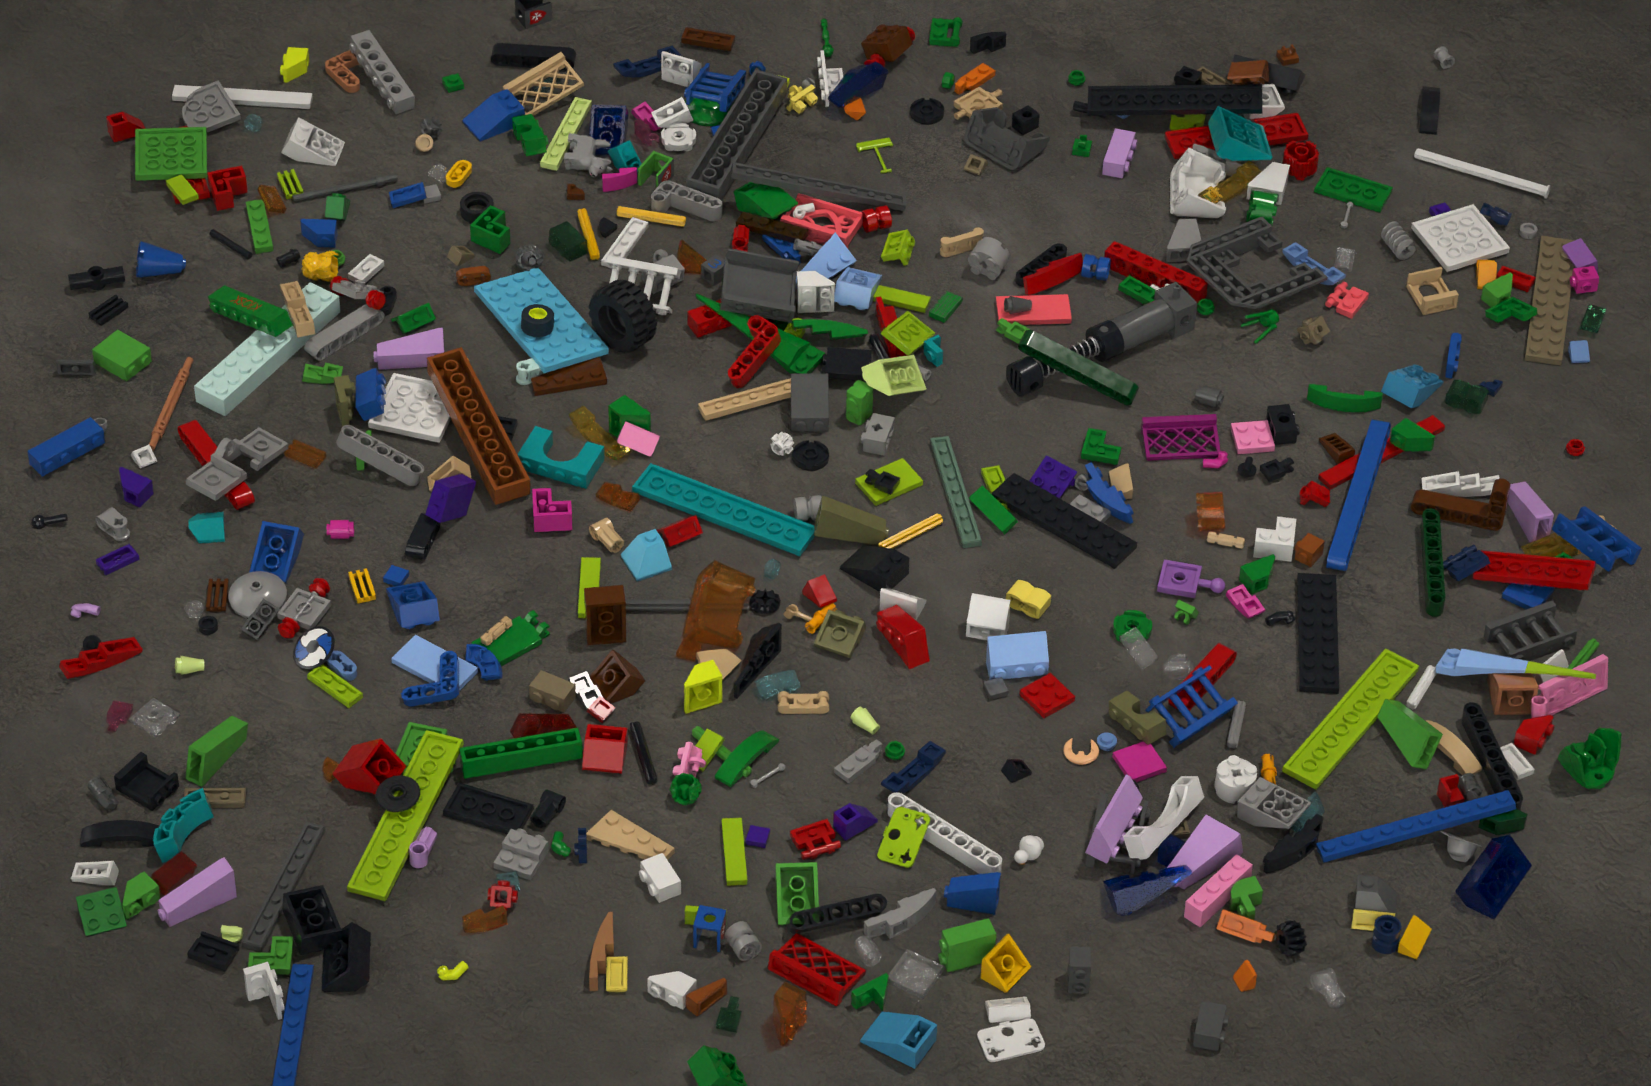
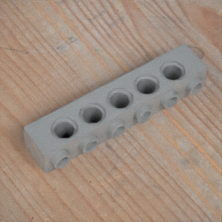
(382, 72)

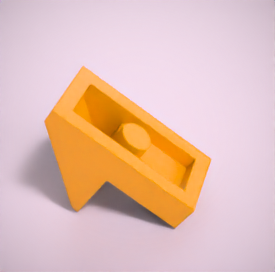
(1485, 272)

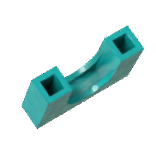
(575, 472)

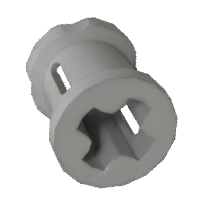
(1443, 56)

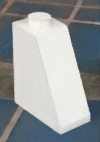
(1271, 180)

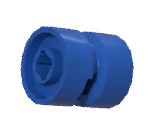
(1102, 267)

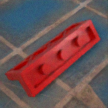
(885, 317)

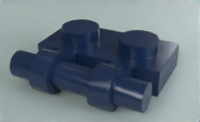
(1465, 562)

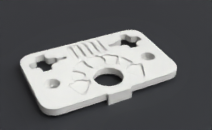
(1012, 1045)

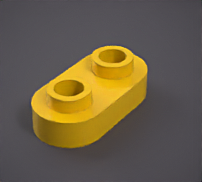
(458, 173)

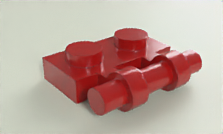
(814, 834)

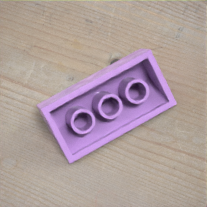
(1115, 821)

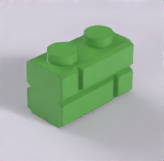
(859, 402)

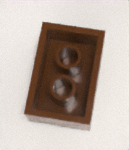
(605, 615)

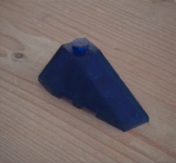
(858, 83)
(1130, 894)

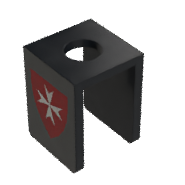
(532, 12)

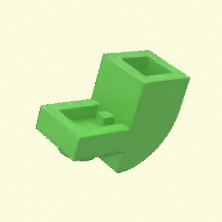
(1245, 895)

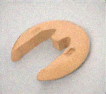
(1081, 758)

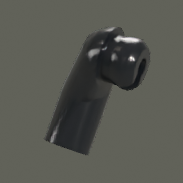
(1278, 616)

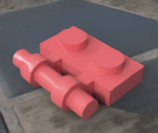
(1351, 302)

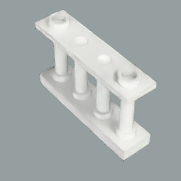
(652, 271)

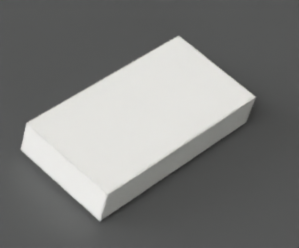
(1517, 762)

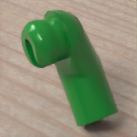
(559, 846)

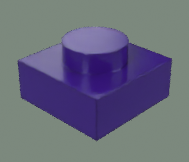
(1439, 209)

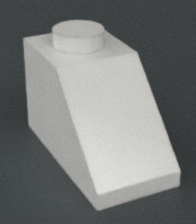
(672, 113)

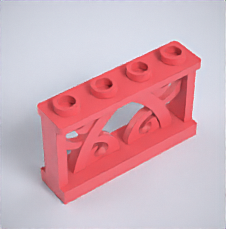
(837, 214)

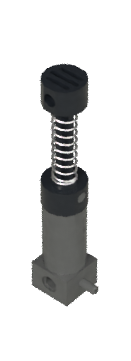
(1169, 312)

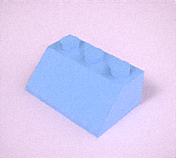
(1017, 655)

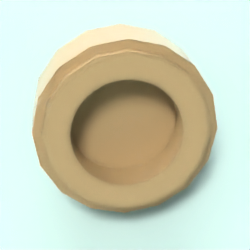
(424, 142)

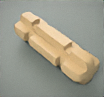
(1226, 540)
(495, 631)

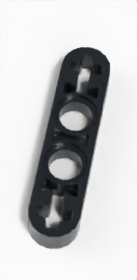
(1038, 262)

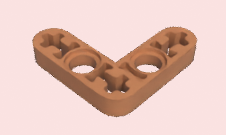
(336, 67)

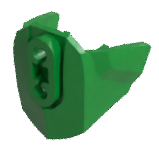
(1595, 760)

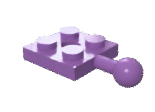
(1191, 576)

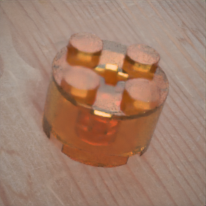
(1210, 511)

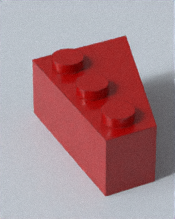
(904, 635)

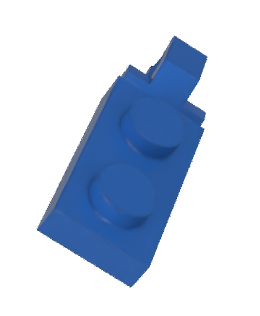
(782, 248)

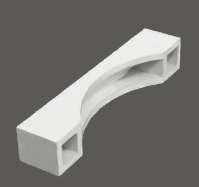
(1183, 798)

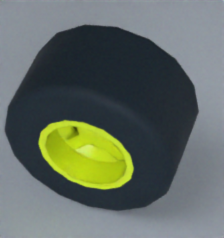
(537, 320)

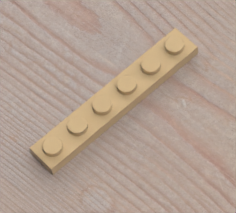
(745, 400)

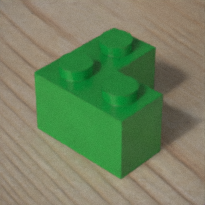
(491, 230)

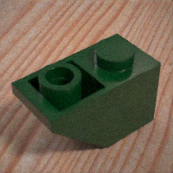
(1504, 823)

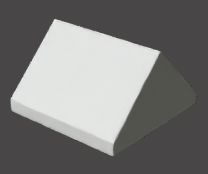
(909, 603)

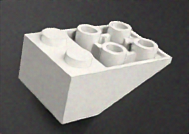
(312, 144)

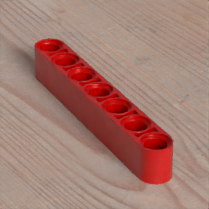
(202, 448)

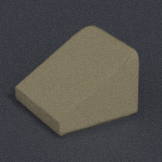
(975, 164)
(460, 255)

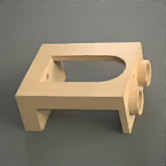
(1434, 303)

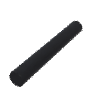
(231, 244)

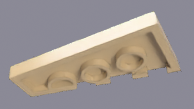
(627, 836)

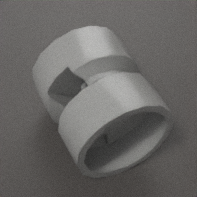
(806, 508)
(743, 941)

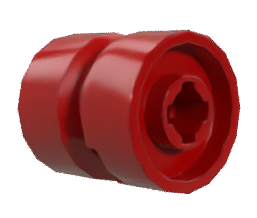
(876, 218)

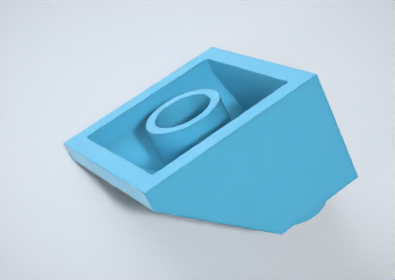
(647, 556)

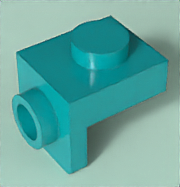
(933, 350)

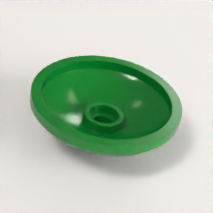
(706, 112)

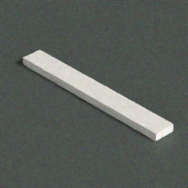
(253, 97)

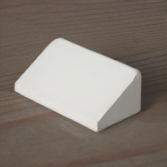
(1558, 659)
(1008, 1009)

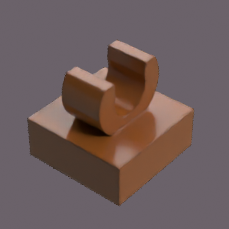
(1287, 55)

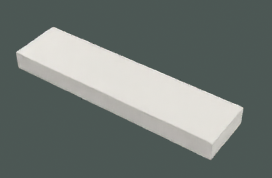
(626, 240)

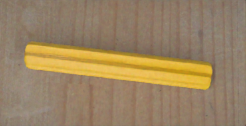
(651, 216)
(588, 234)
(912, 532)

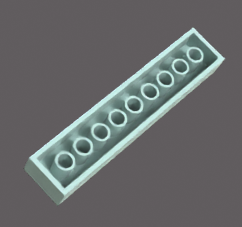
(261, 356)

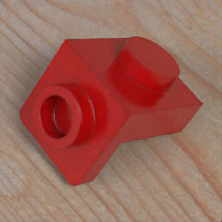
(1316, 493)

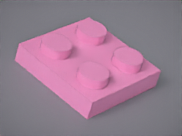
(1252, 437)

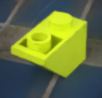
(295, 63)

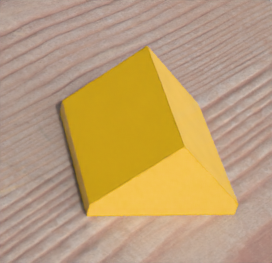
(1004, 964)

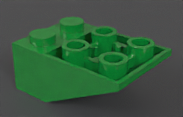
(763, 200)

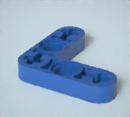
(441, 688)

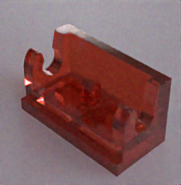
(173, 872)

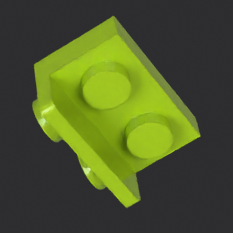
(898, 246)

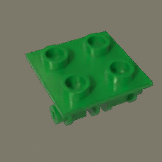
(101, 911)

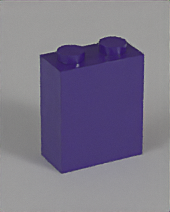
(450, 498)

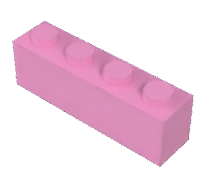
(1216, 891)

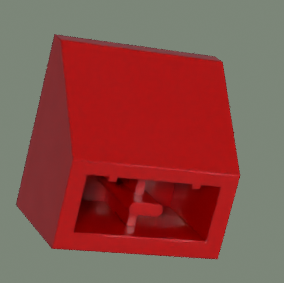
(605, 748)

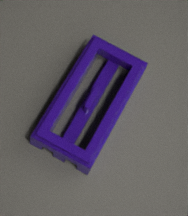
(119, 561)

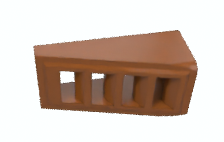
(706, 996)

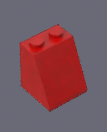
(368, 766)

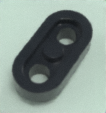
(391, 296)

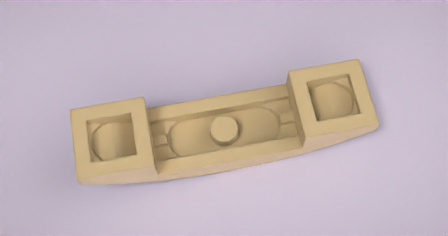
(1457, 751)

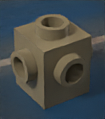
(1313, 330)

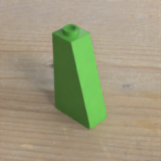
(1410, 733)
(214, 749)

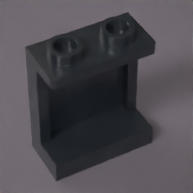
(845, 363)
(145, 782)

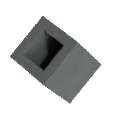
(713, 270)

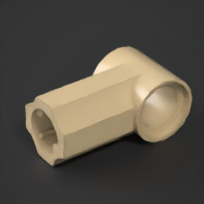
(604, 531)

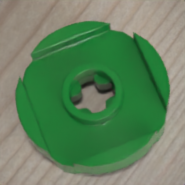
(1132, 617)

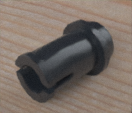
(288, 258)

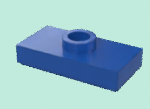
(407, 195)

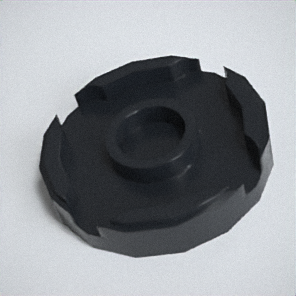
(927, 111)
(810, 455)

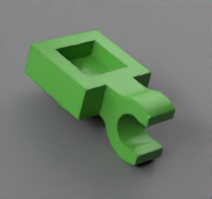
(1012, 331)

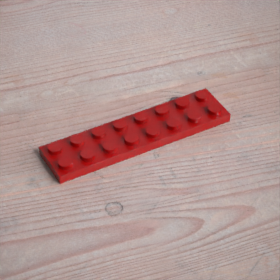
(1277, 128)

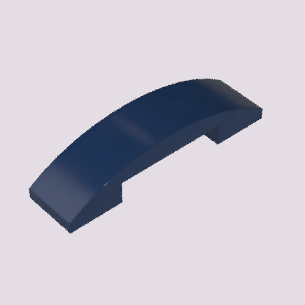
(644, 67)
(916, 770)

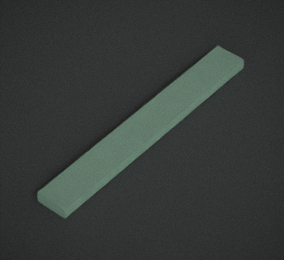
(956, 492)

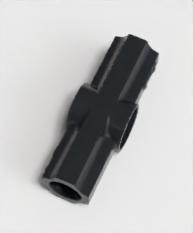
(96, 278)

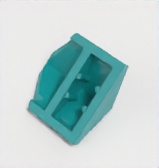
(208, 527)

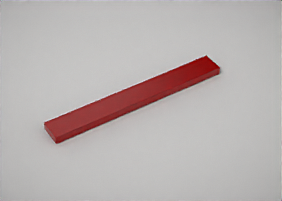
(1345, 470)

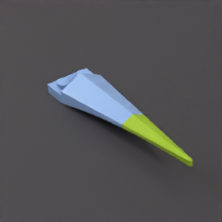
(1476, 662)

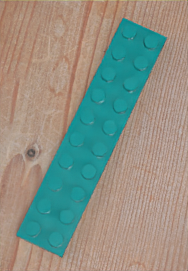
(724, 509)

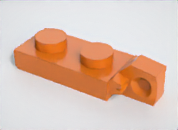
(974, 78)
(1244, 927)

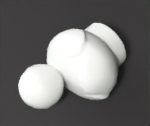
(1029, 849)

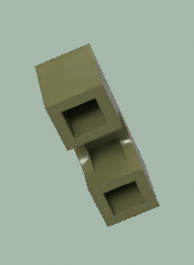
(1126, 711)

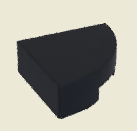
(606, 227)

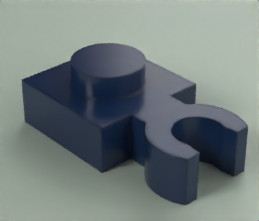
(1497, 214)
(581, 847)

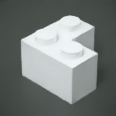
(1276, 542)

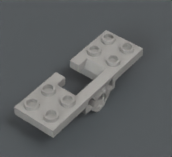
(221, 476)

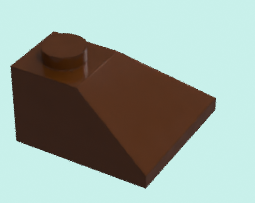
(616, 678)

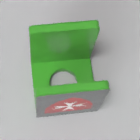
(652, 164)

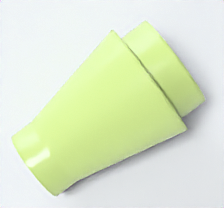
(188, 665)
(863, 719)

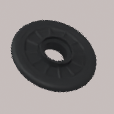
(408, 799)

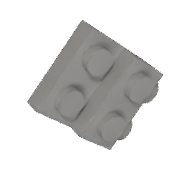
(521, 853)

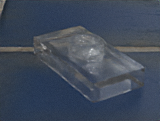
(1138, 648)

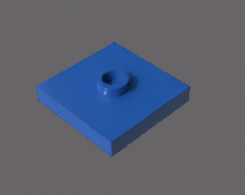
(1527, 595)

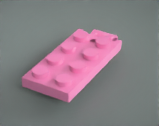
(1567, 691)

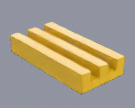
(359, 575)

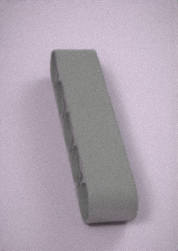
(343, 332)
(380, 455)

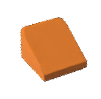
(1245, 977)

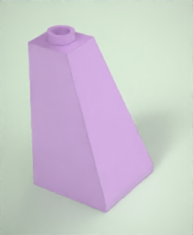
(1207, 850)

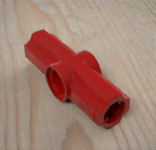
(741, 238)

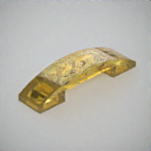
(1232, 185)
(594, 433)

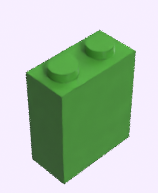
(122, 355)
(966, 944)

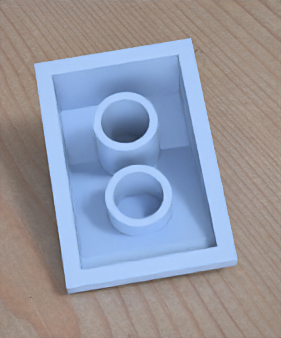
(856, 288)

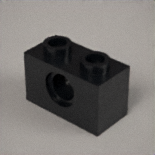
(1282, 424)

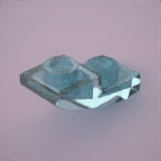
(777, 682)

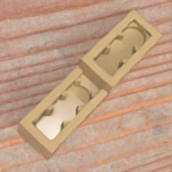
(297, 309)

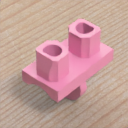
(690, 759)

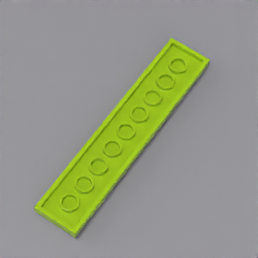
(1350, 719)
(397, 830)

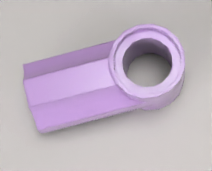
(421, 847)

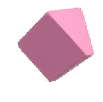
(638, 439)

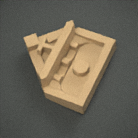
(723, 658)

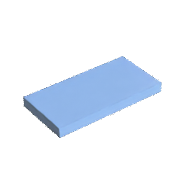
(423, 660)

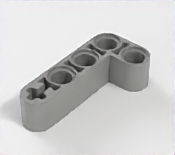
(674, 195)

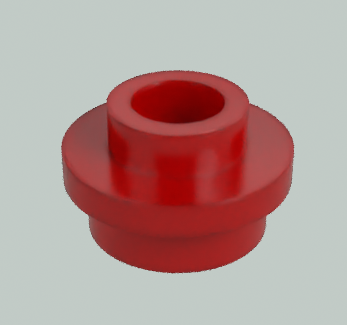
(1575, 447)

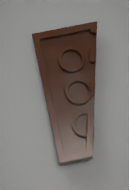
(573, 377)

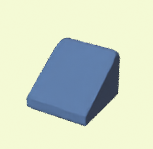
(1579, 351)

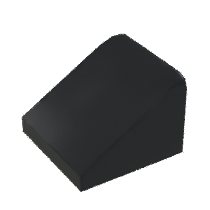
(1015, 770)

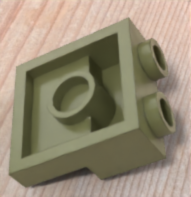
(344, 398)
(840, 633)

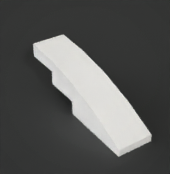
(1458, 485)

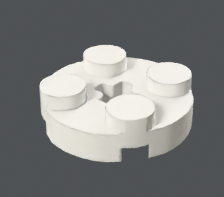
(672, 142)

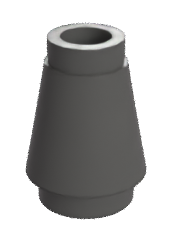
(1017, 305)

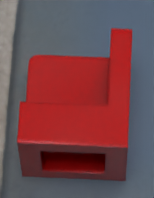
(1449, 792)

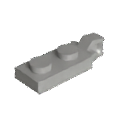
(858, 761)

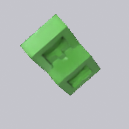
(321, 375)

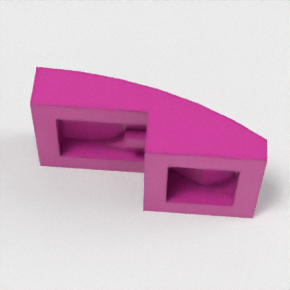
(643, 112)
(621, 180)
(1244, 602)

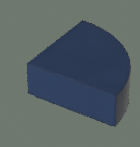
(1493, 387)

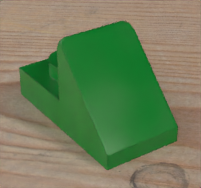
(872, 991)

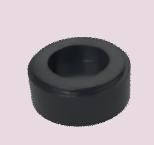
(208, 625)

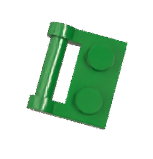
(939, 32)

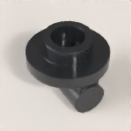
(1247, 469)
(91, 642)

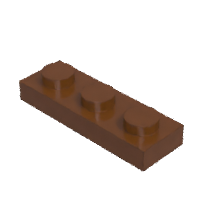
(708, 39)

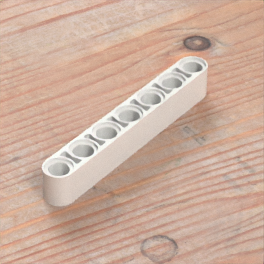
(950, 838)

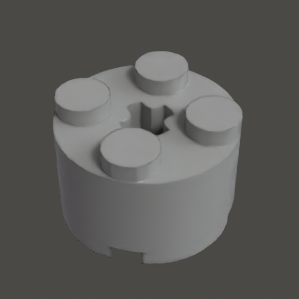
(988, 258)

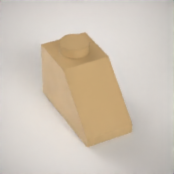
(451, 467)

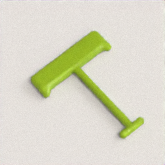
(875, 144)

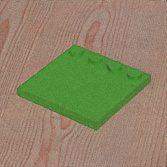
(170, 152)

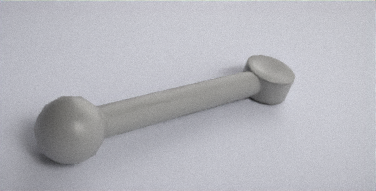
(1344, 224)
(754, 783)

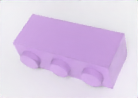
(1119, 153)

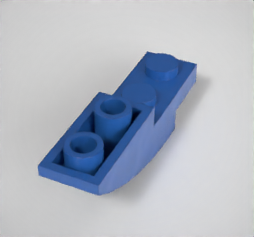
(1108, 496)

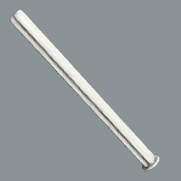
(1482, 172)

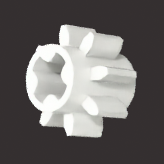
(782, 443)

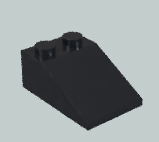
(877, 566)

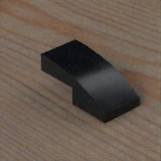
(991, 41)

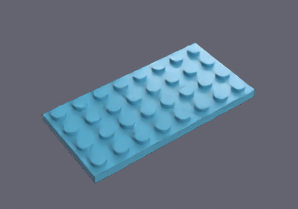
(571, 337)

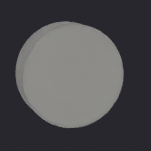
(1528, 230)

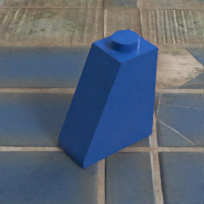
(974, 892)

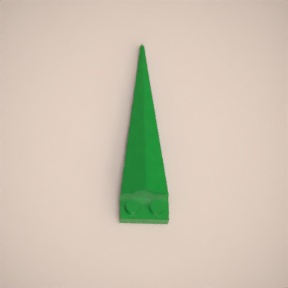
(792, 353)

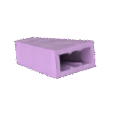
(409, 350)
(1530, 511)
(200, 893)

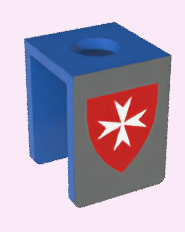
(718, 925)

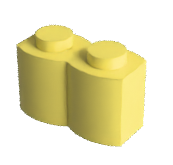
(1028, 599)

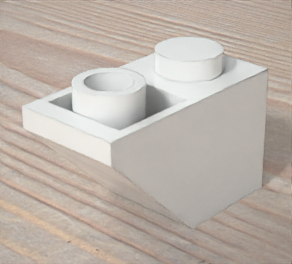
(672, 987)

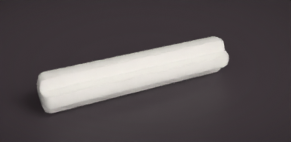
(1421, 687)

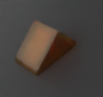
(689, 258)

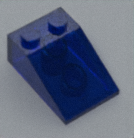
(609, 124)

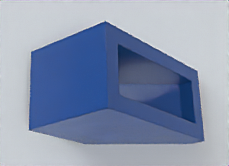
(320, 231)

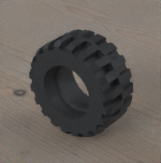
(623, 316)

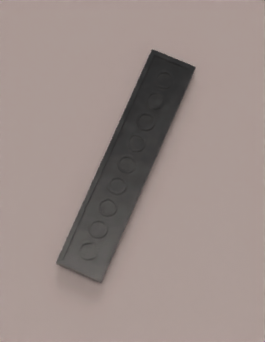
(1174, 99)

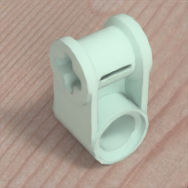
(529, 369)

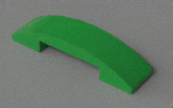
(1343, 401)
(744, 755)

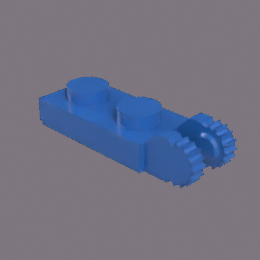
(1453, 354)

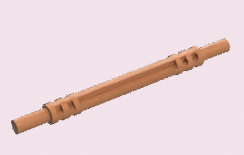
(170, 403)

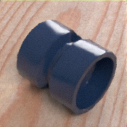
(1386, 934)

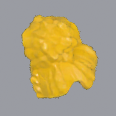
(320, 266)

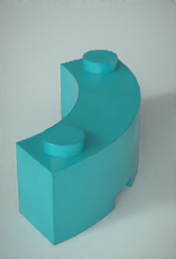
(180, 822)

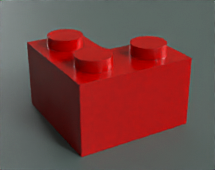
(225, 184)

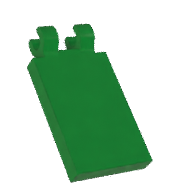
(518, 638)

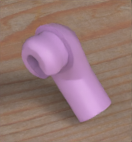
(86, 608)

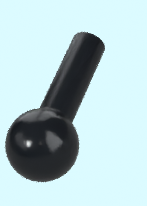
(40, 521)

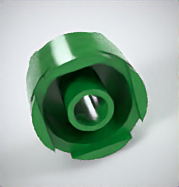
(1262, 205)

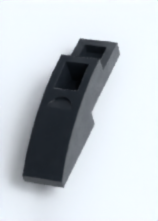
(1295, 848)

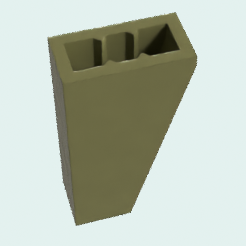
(848, 523)

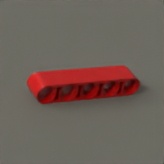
(1220, 660)

